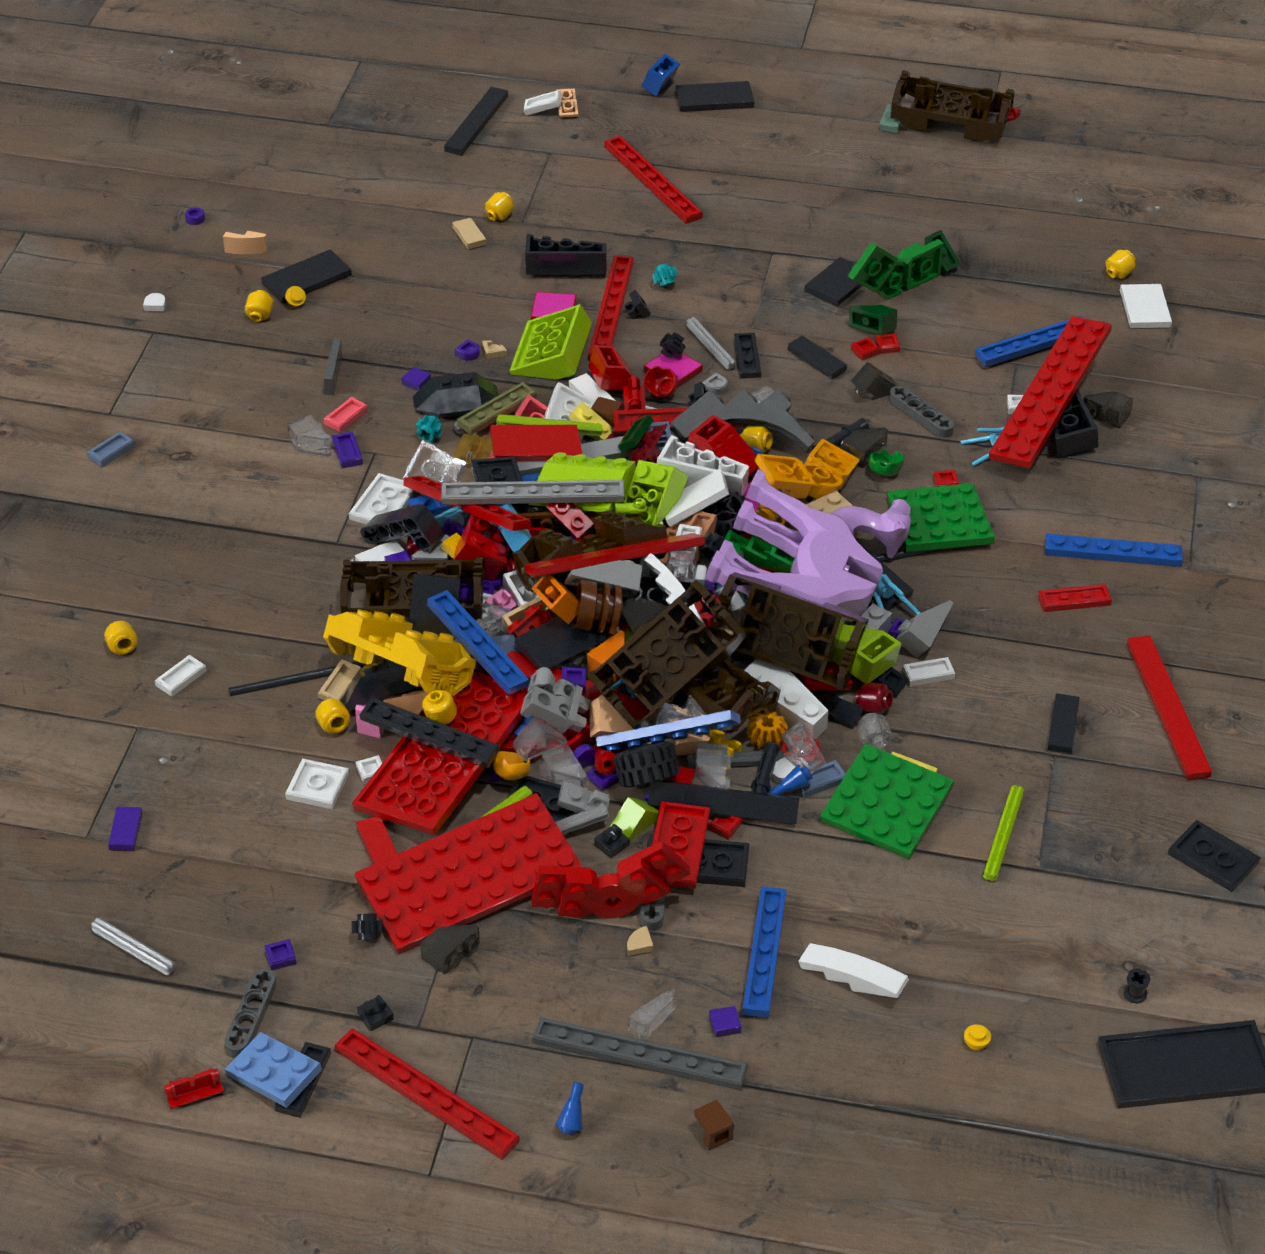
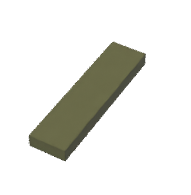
(488, 412)

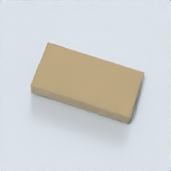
(469, 233)
(339, 681)

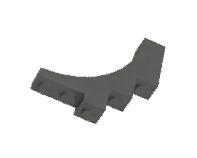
(745, 410)

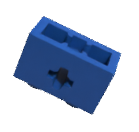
(660, 74)

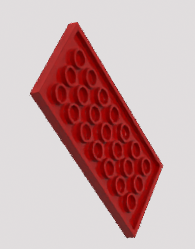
(423, 784)
(464, 872)

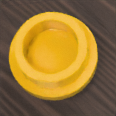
(295, 296)
(977, 1037)

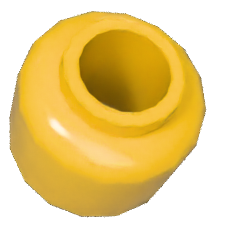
(499, 206)
(1120, 264)
(258, 305)
(757, 437)
(120, 637)
(439, 707)
(332, 716)

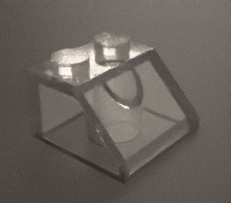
(435, 464)

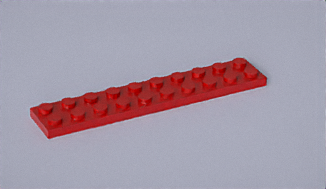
(1050, 392)

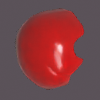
(660, 382)

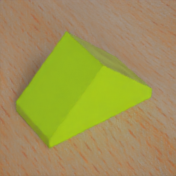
(635, 817)

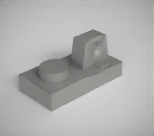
(580, 799)

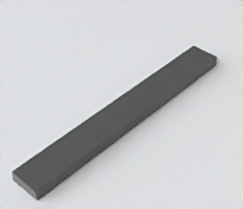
(640, 1053)

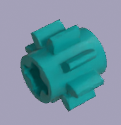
(664, 275)
(429, 428)

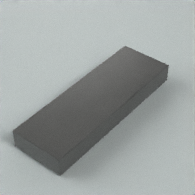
(333, 367)

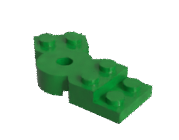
(888, 273)

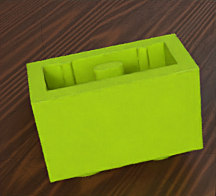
(660, 488)
(875, 653)

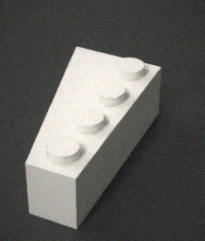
(700, 464)

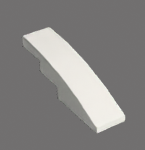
(668, 582)
(860, 973)

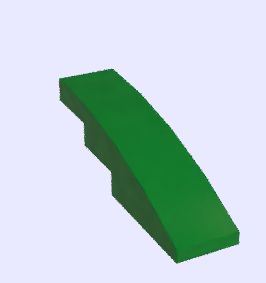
(761, 553)

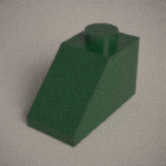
(873, 318)

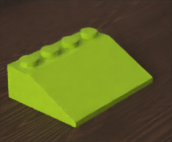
(552, 344)
(579, 467)

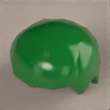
(886, 464)

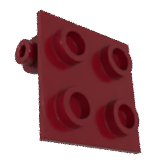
(647, 449)

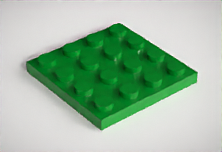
(944, 517)
(887, 801)

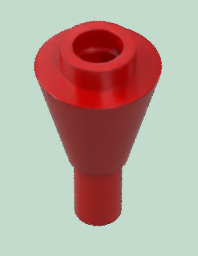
(604, 761)

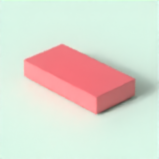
(345, 414)

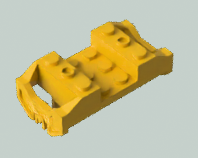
(429, 658)

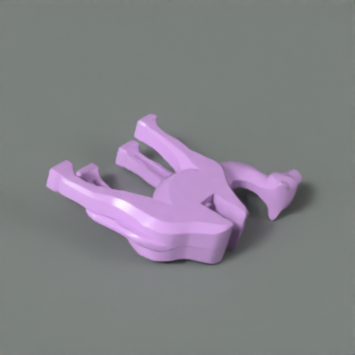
(826, 555)

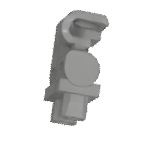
(556, 703)

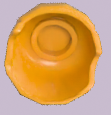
(510, 766)

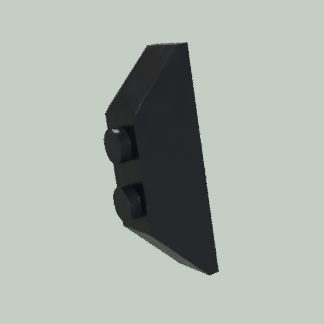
(454, 394)
(377, 682)

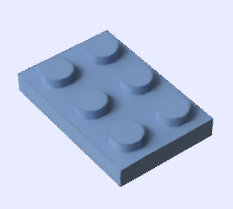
(273, 1069)

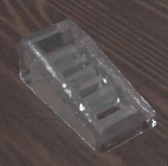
(652, 1015)

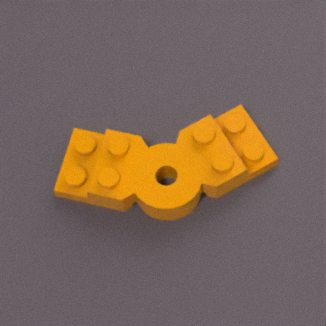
(822, 473)

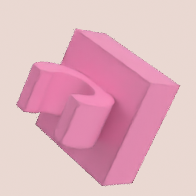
(502, 599)

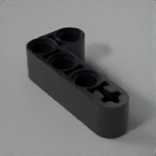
(411, 521)

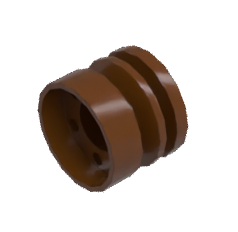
(598, 607)

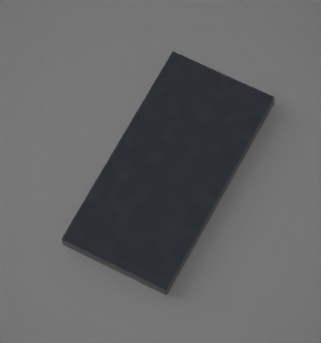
(1184, 1063)

